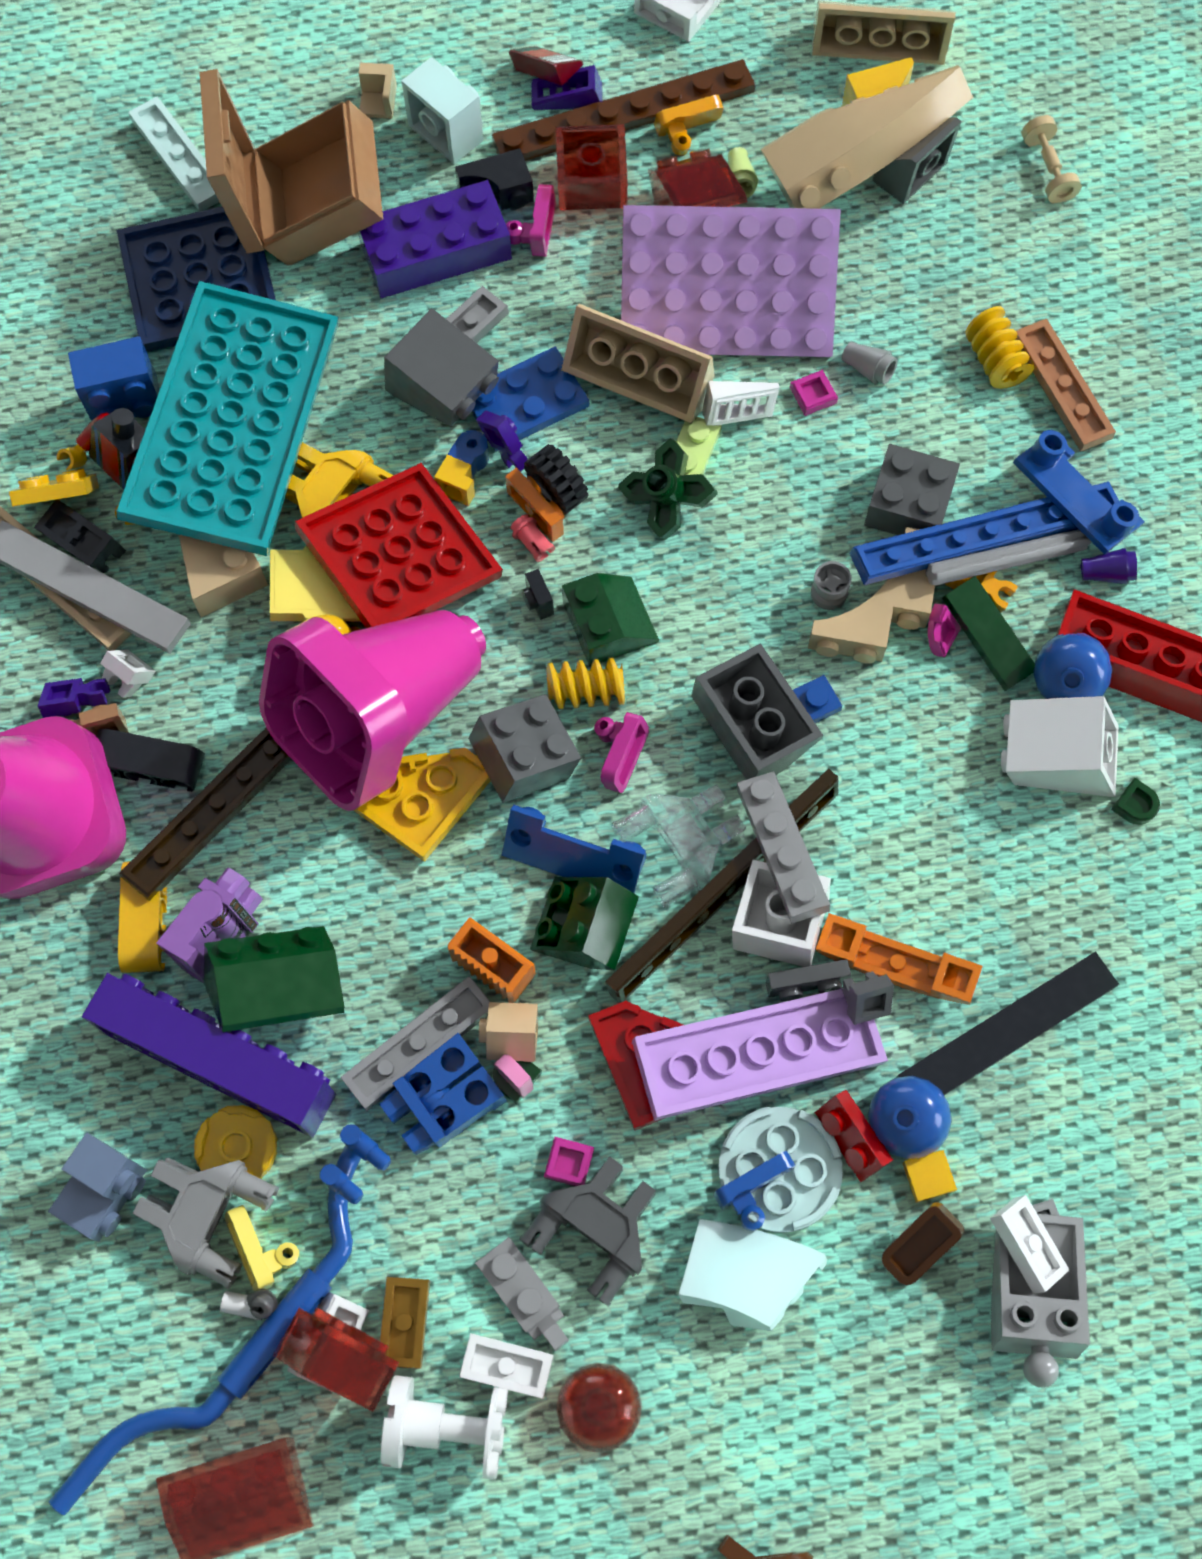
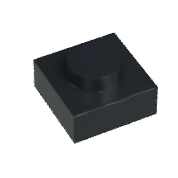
(537, 594)

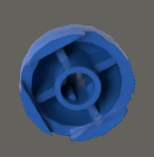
(1072, 667)
(910, 1117)

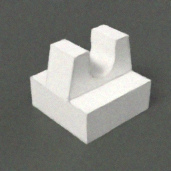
(128, 668)

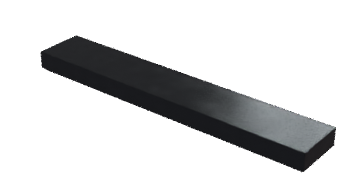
(1016, 1025)

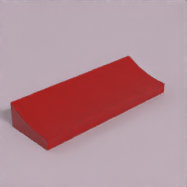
(1145, 654)

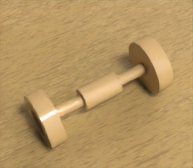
(1065, 185)

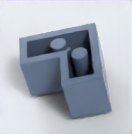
(98, 1188)

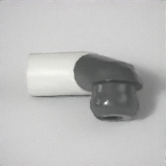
(255, 1305)

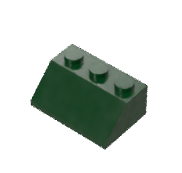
(272, 978)

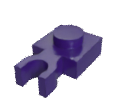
(502, 435)
(68, 696)

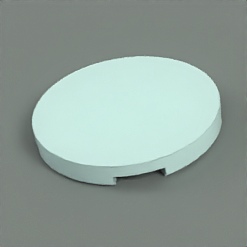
(806, 1190)

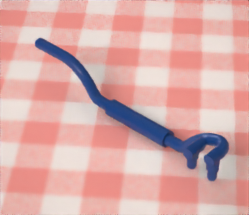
(260, 1348)

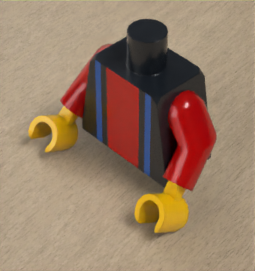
(111, 444)

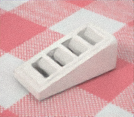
(728, 392)

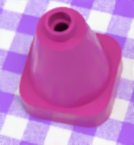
(362, 696)
(55, 807)

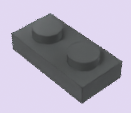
(791, 983)

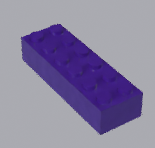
(217, 1059)

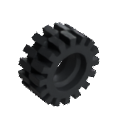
(557, 478)

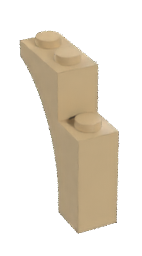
(866, 628)

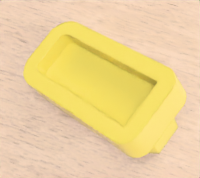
(257, 1266)

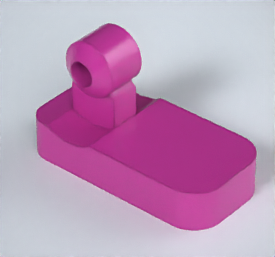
(539, 232)
(627, 745)

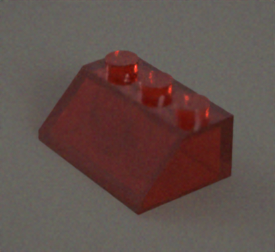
(235, 1501)

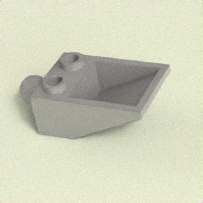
(1063, 1302)

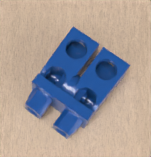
(445, 1095)

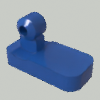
(739, 1190)

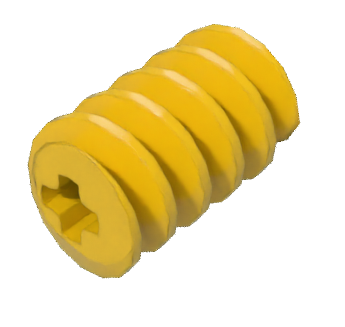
(998, 348)
(585, 683)

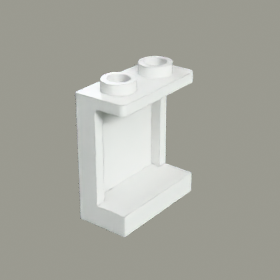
(676, 16)

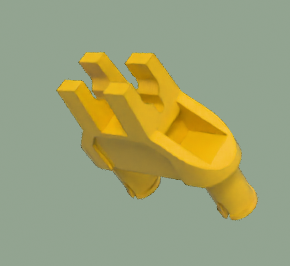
(331, 477)

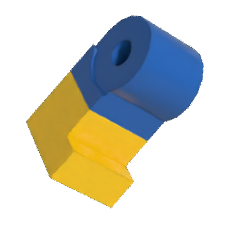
(461, 465)

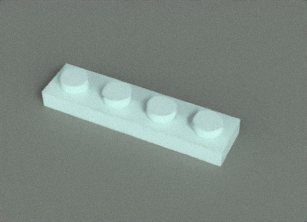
(175, 151)

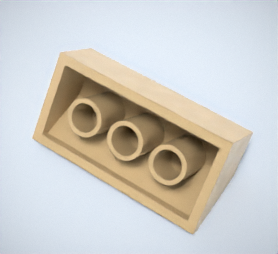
(882, 32)
(637, 363)

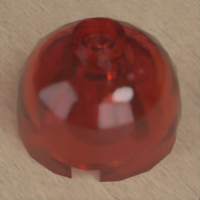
(599, 1407)

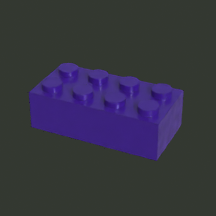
(436, 239)

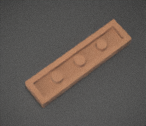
(1065, 386)

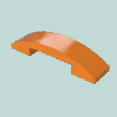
(906, 966)

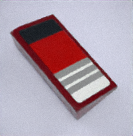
(545, 64)

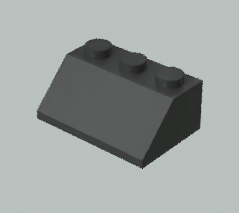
(755, 713)

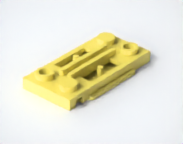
(303, 588)

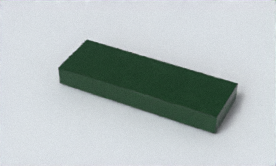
(989, 633)

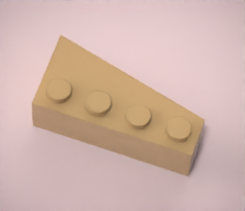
(219, 574)

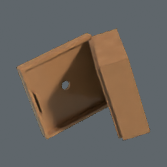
(296, 188)

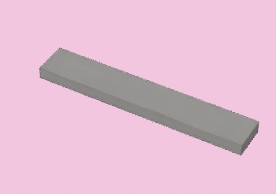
(91, 589)

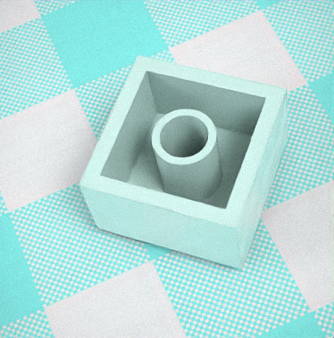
(443, 110)

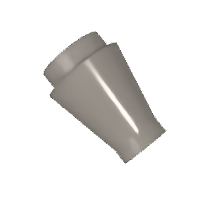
(871, 362)

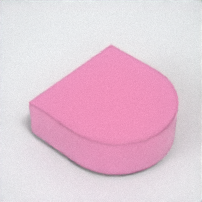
(514, 1075)

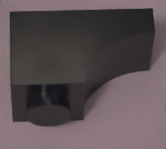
(506, 175)

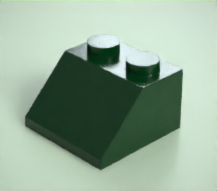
(607, 616)

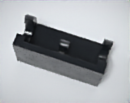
(78, 536)

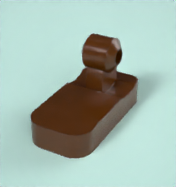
(922, 1244)

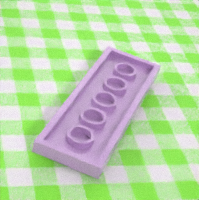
(754, 1053)

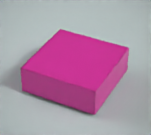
(813, 392)
(568, 1162)

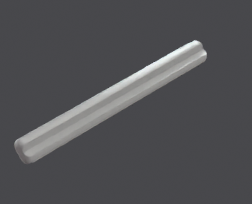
(1006, 557)

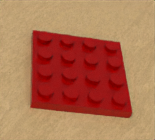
(398, 548)

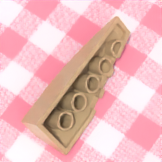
(857, 140)

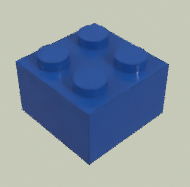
(115, 378)

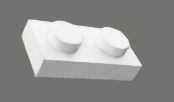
(1029, 1244)
(506, 1366)

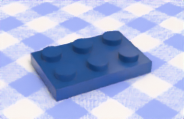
(534, 394)

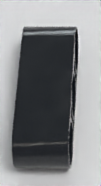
(151, 759)

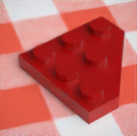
(614, 1032)

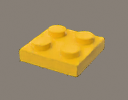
(66, 485)

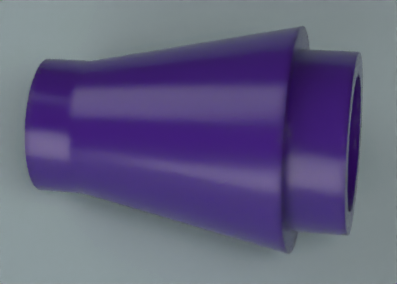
(1113, 567)

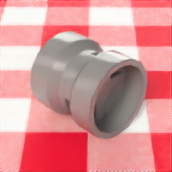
(833, 577)

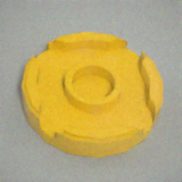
(255, 1147)

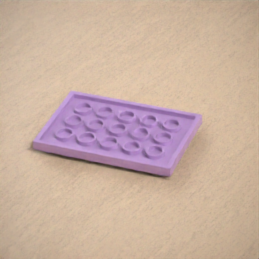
(733, 277)

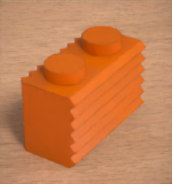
(491, 960)

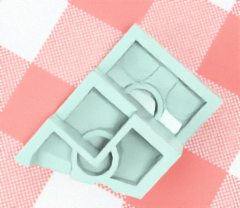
(747, 1273)

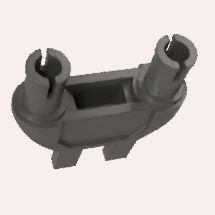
(600, 1221)

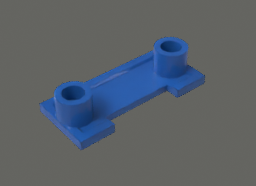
(1073, 495)
(566, 856)

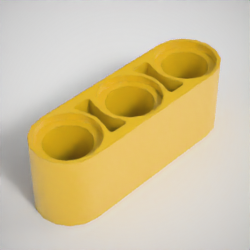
(140, 929)

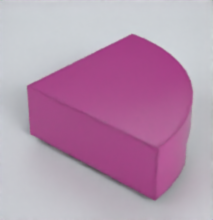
(941, 630)

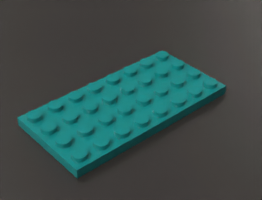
(229, 419)

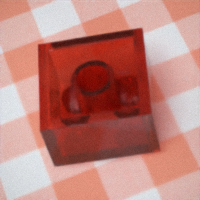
(591, 167)
(337, 1357)

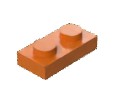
(528, 496)

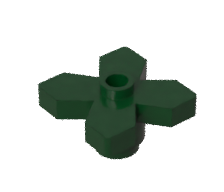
(667, 488)

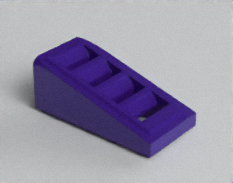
(587, 91)

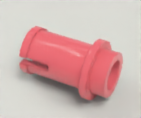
(532, 537)

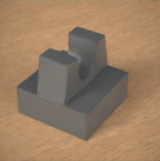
(868, 998)

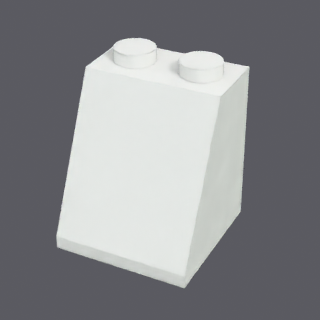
(1062, 745)

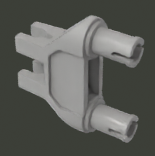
(197, 1211)

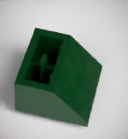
(585, 921)

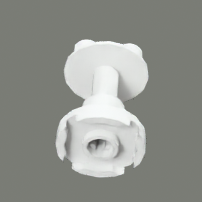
(427, 1425)

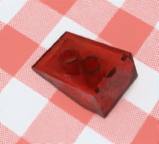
(695, 181)

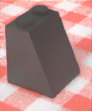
(439, 369)

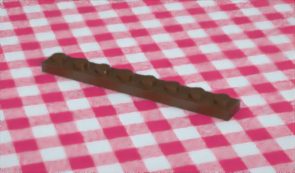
(630, 109)

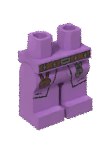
(211, 915)

